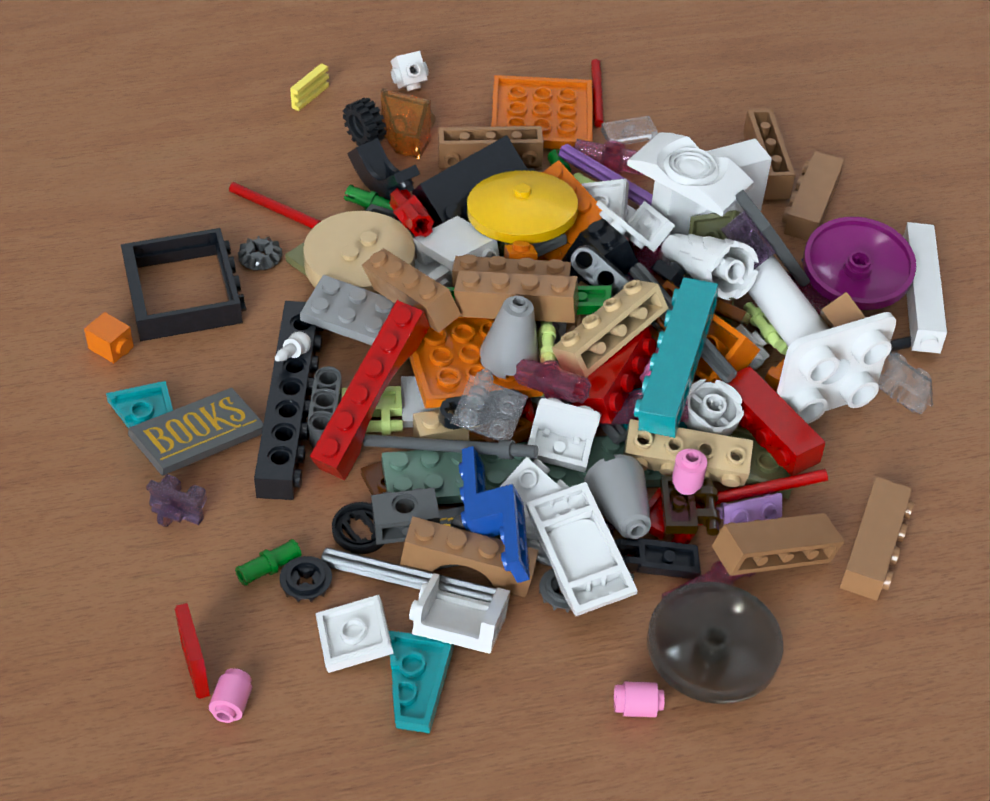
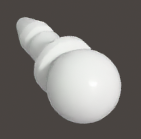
(294, 346)

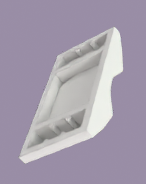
(691, 171)
(580, 549)

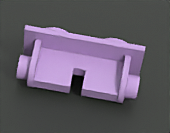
(753, 509)

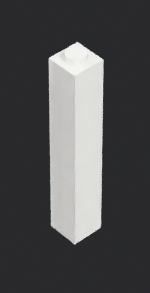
(925, 295)

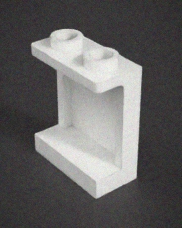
(453, 239)
(457, 617)

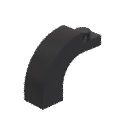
(378, 172)

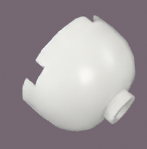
(714, 407)

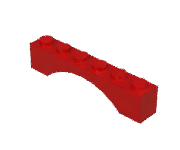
(345, 431)

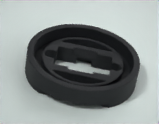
(341, 521)

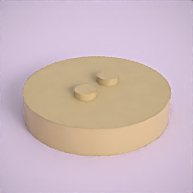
(348, 240)

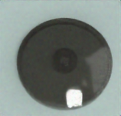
(715, 642)

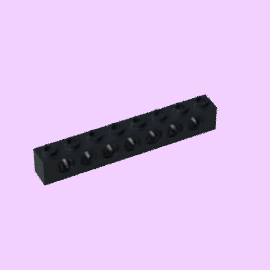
(287, 412)

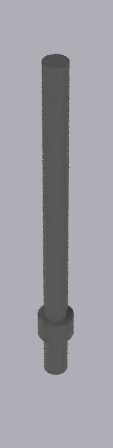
(504, 449)

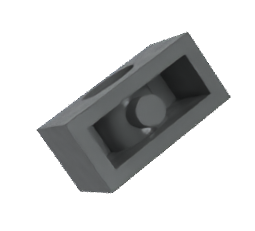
(394, 512)

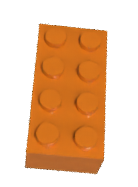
(729, 342)

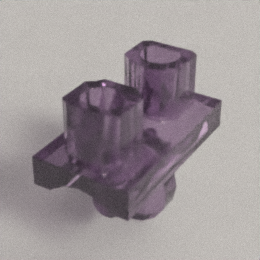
(745, 231)
(176, 505)

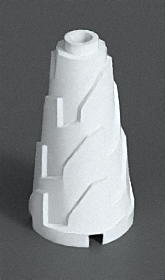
(714, 261)

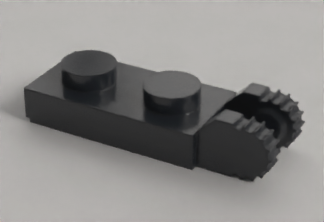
(660, 557)

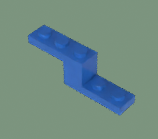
(494, 514)

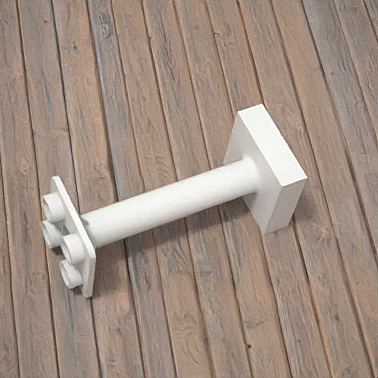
(821, 363)

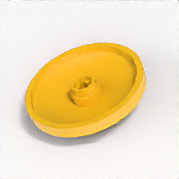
(522, 207)

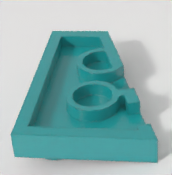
(140, 403)
(417, 679)

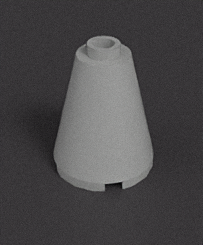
(510, 338)
(621, 494)

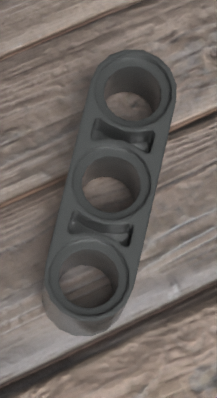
(598, 265)
(324, 401)

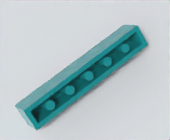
(677, 357)

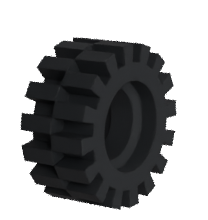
(364, 121)

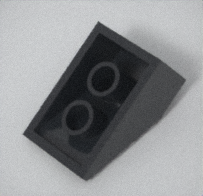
(609, 244)

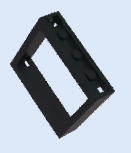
(176, 249)

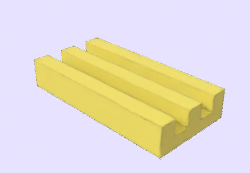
(309, 87)

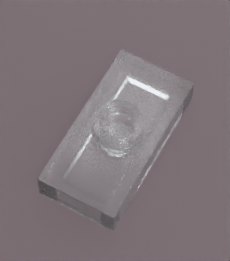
(629, 130)

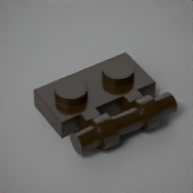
(680, 510)

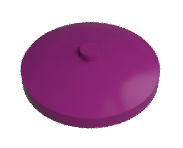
(859, 259)

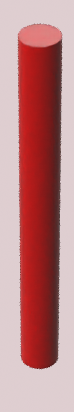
(597, 93)
(273, 205)
(772, 486)

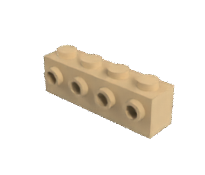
(610, 327)
(726, 455)

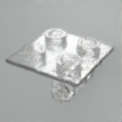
(914, 383)
(489, 407)

